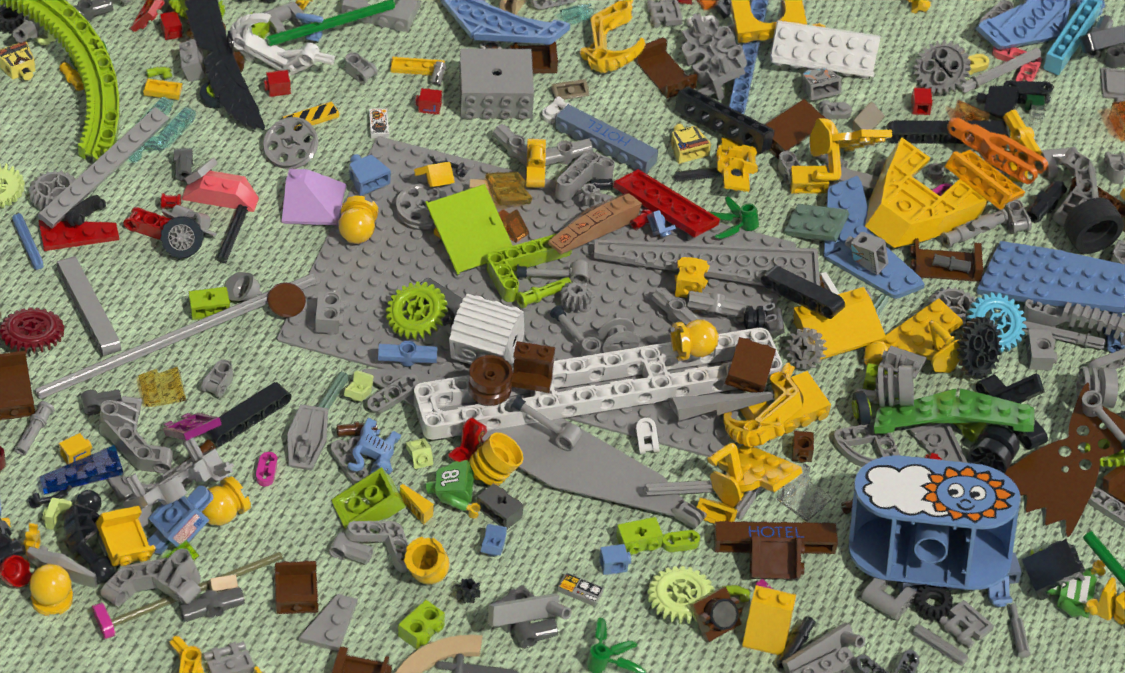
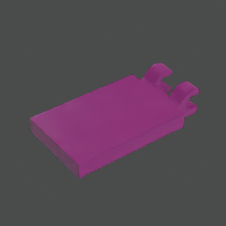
(191, 426)

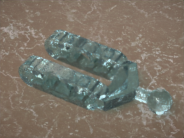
(171, 132)

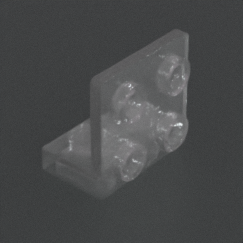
(803, 496)

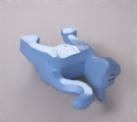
(374, 447)

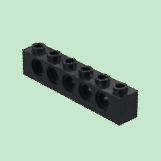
(724, 120)

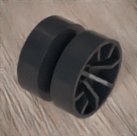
(994, 448)

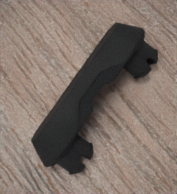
(77, 215)

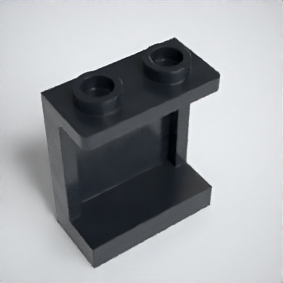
(1053, 567)

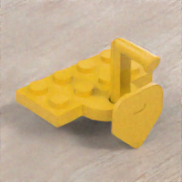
(827, 140)
(930, 331)
(747, 470)

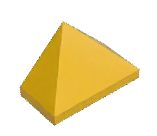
(717, 510)

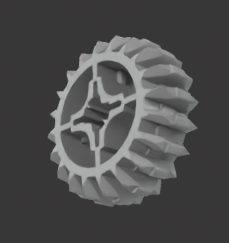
(48, 187)
(956, 300)

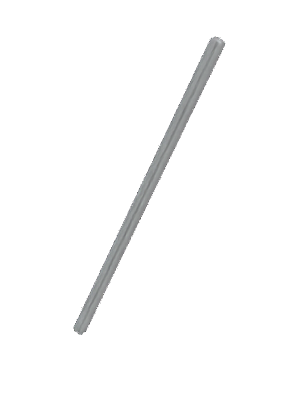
(163, 341)

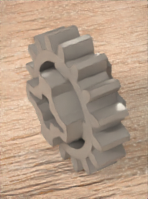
(802, 340)

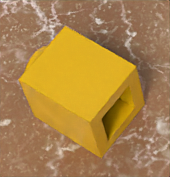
(75, 448)

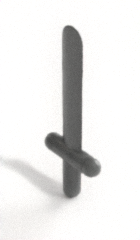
(461, 667)

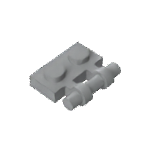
(670, 12)
(970, 620)
(236, 663)

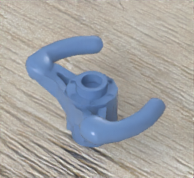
(309, 18)

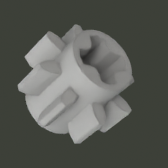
(588, 195)

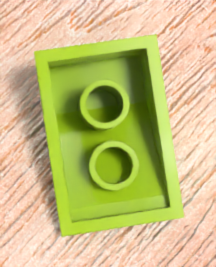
(369, 499)

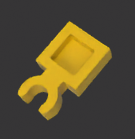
(32, 538)

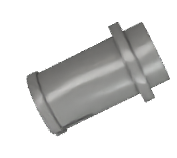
(439, 69)

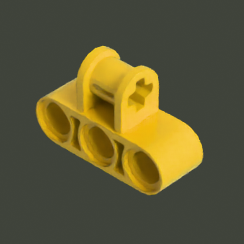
(535, 163)

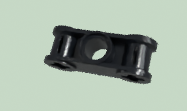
(1031, 88)

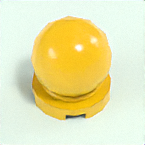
(357, 219)
(695, 339)
(226, 502)
(427, 560)
(51, 590)

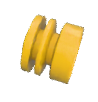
(496, 459)

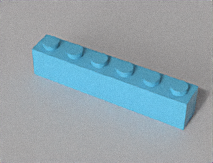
(1068, 39)

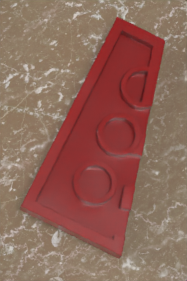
(68, 236)

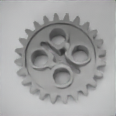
(955, 57)

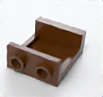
(543, 57)
(533, 366)
(750, 366)
(776, 557)
(296, 587)
(351, 664)

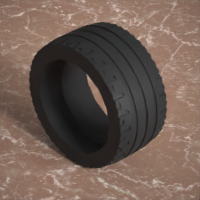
(1100, 236)

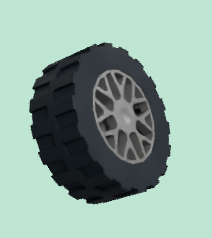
(182, 237)

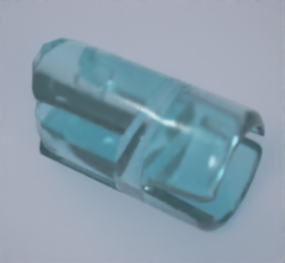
(577, 13)

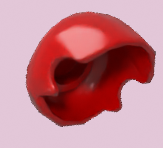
(15, 571)

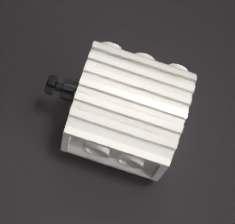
(484, 329)

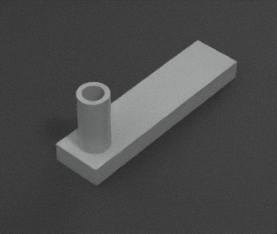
(526, 610)
(827, 644)

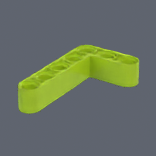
(504, 261)

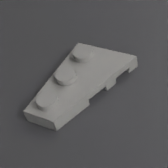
(939, 440)
(332, 624)

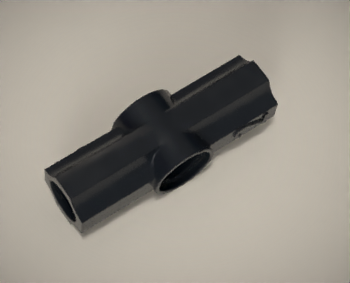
(1046, 201)

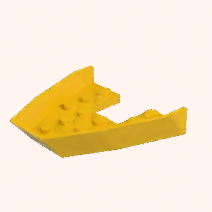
(908, 209)

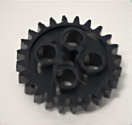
(979, 347)

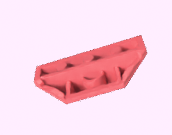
(222, 190)

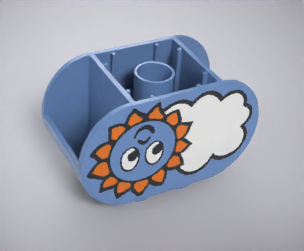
(933, 522)

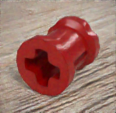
(170, 201)

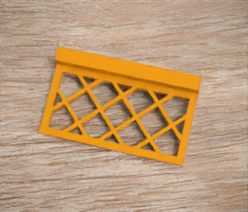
(985, 181)

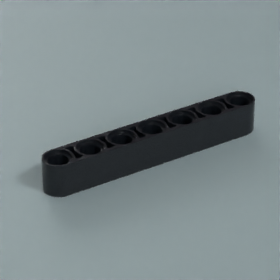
(936, 130)

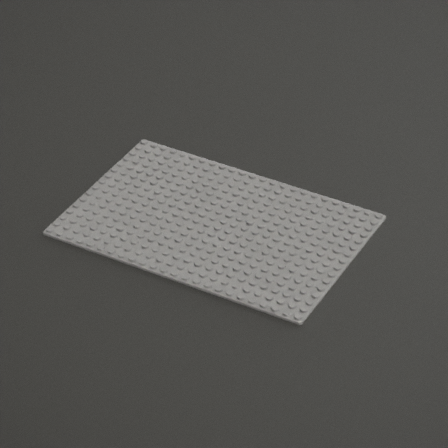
(404, 254)

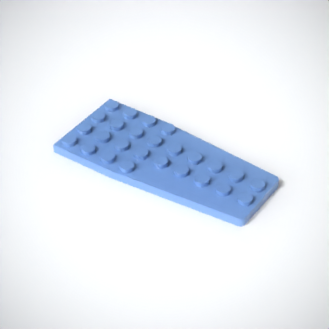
(1054, 278)

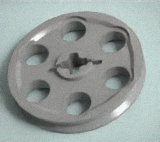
(292, 149)
(417, 205)

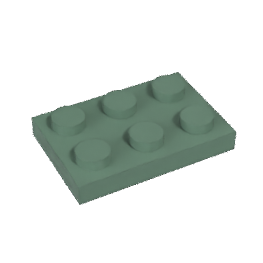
(816, 222)

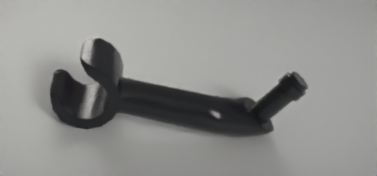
(459, 167)
(36, 501)

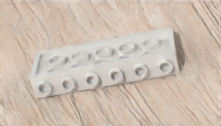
(824, 48)

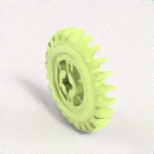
(13, 188)
(678, 602)

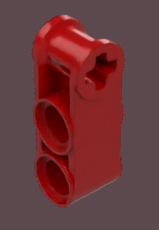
(146, 223)

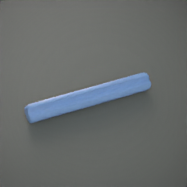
(28, 241)

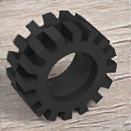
(9, 24)
(928, 610)

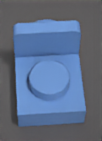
(657, 224)

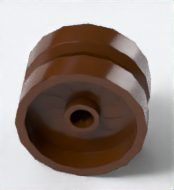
(490, 380)

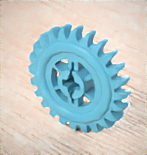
(1008, 309)

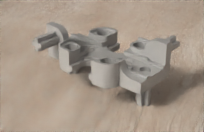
(730, 61)
(170, 488)

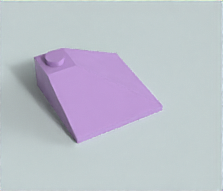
(312, 198)

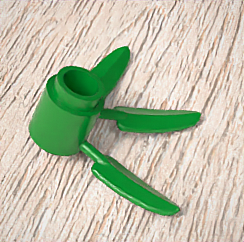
(748, 217)
(600, 653)

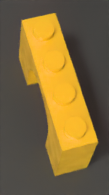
(751, 29)
(813, 400)

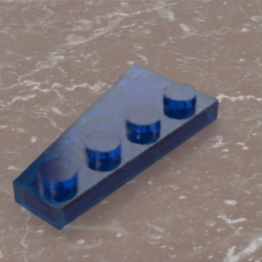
(89, 469)

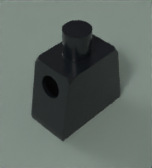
(999, 100)

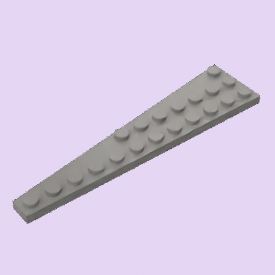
(726, 261)

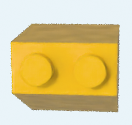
(769, 620)

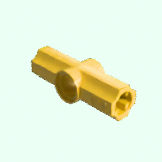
(1019, 132)

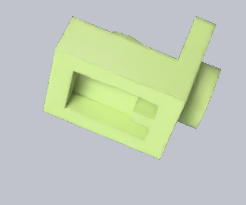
(420, 453)

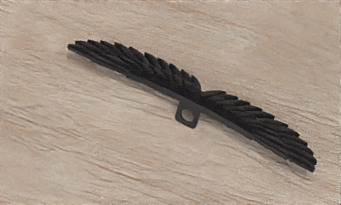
(221, 66)

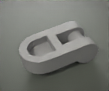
(840, 109)

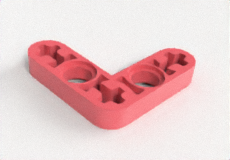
(1032, 67)

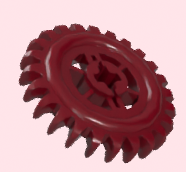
(30, 333)

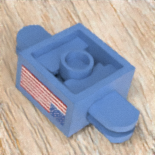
(179, 519)

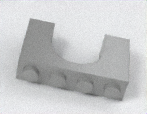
(398, 18)

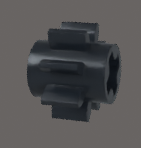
(468, 590)

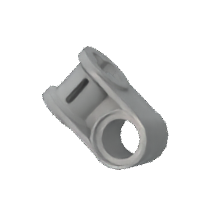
(359, 68)
(785, 162)
(1115, 167)
(1017, 217)
(218, 378)

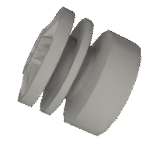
(1105, 383)
(895, 386)

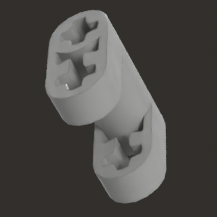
(282, 14)
(1053, 157)
(893, 607)

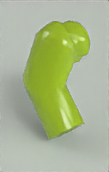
(156, 71)
(744, 594)

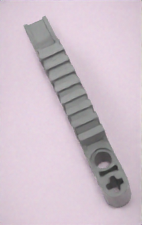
(1055, 315)

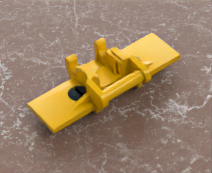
(734, 165)

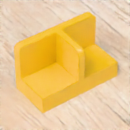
(437, 174)
(804, 184)

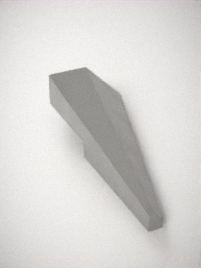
(692, 406)

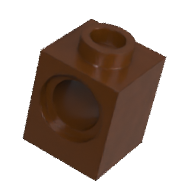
(802, 446)

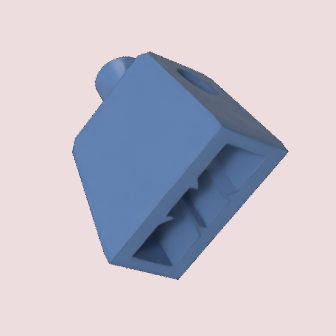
(368, 173)

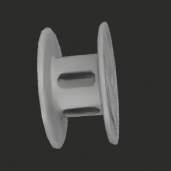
(623, 330)

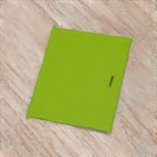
(469, 227)

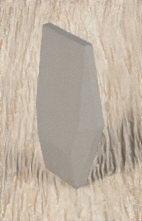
(307, 436)
(76, 572)

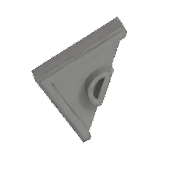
(121, 487)

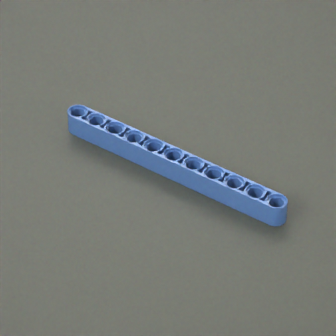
(742, 85)

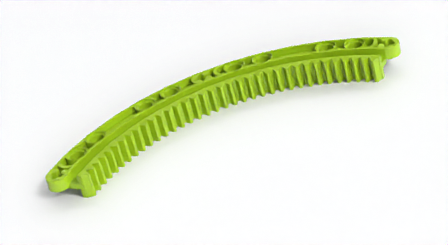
(92, 63)

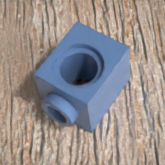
(614, 559)

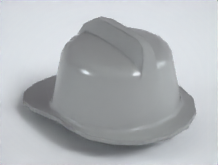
(242, 287)

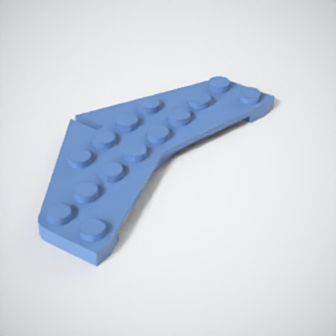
(494, 24)
(1026, 24)
(896, 278)

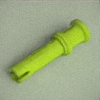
(536, 294)

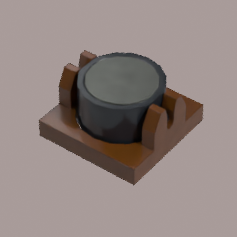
(716, 614)

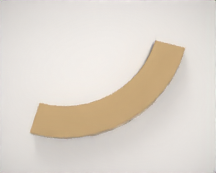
(441, 649)

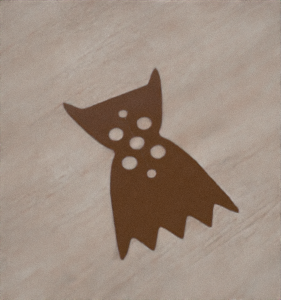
(1066, 492)

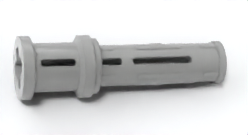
(37, 422)

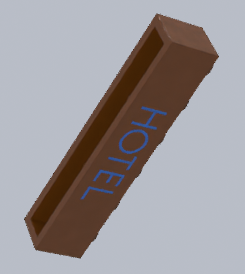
(735, 536)

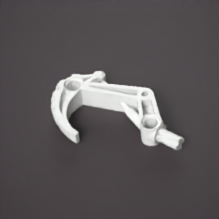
(254, 46)

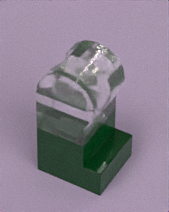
(1036, 108)

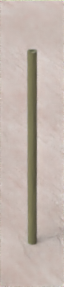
(203, 586)

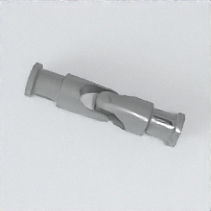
(982, 224)

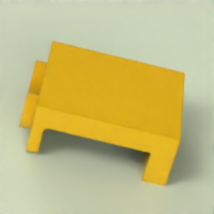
(124, 536)

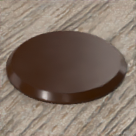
(286, 299)

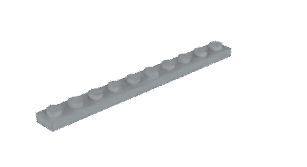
(103, 167)

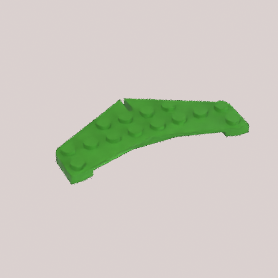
(948, 408)

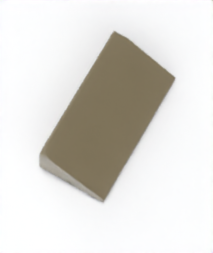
(570, 89)
(868, 118)

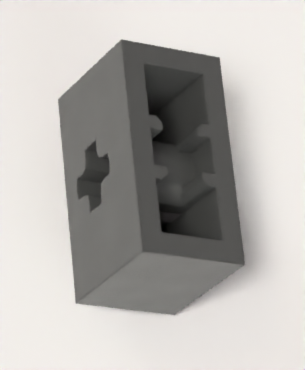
(500, 506)

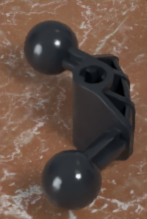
(80, 527)

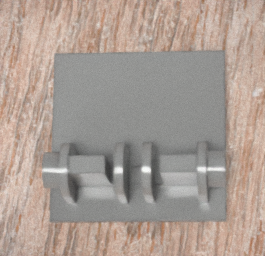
(897, 356)

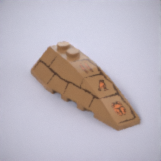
(596, 222)

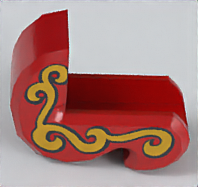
(471, 440)

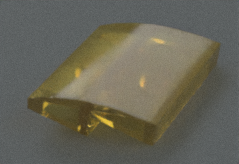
(508, 188)
(162, 387)

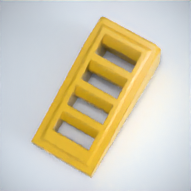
(417, 504)
(1107, 600)

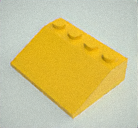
(849, 329)

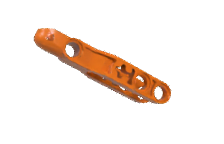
(990, 144)

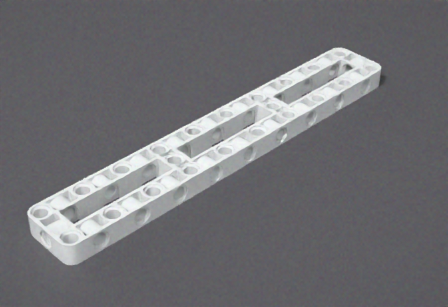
(649, 361)

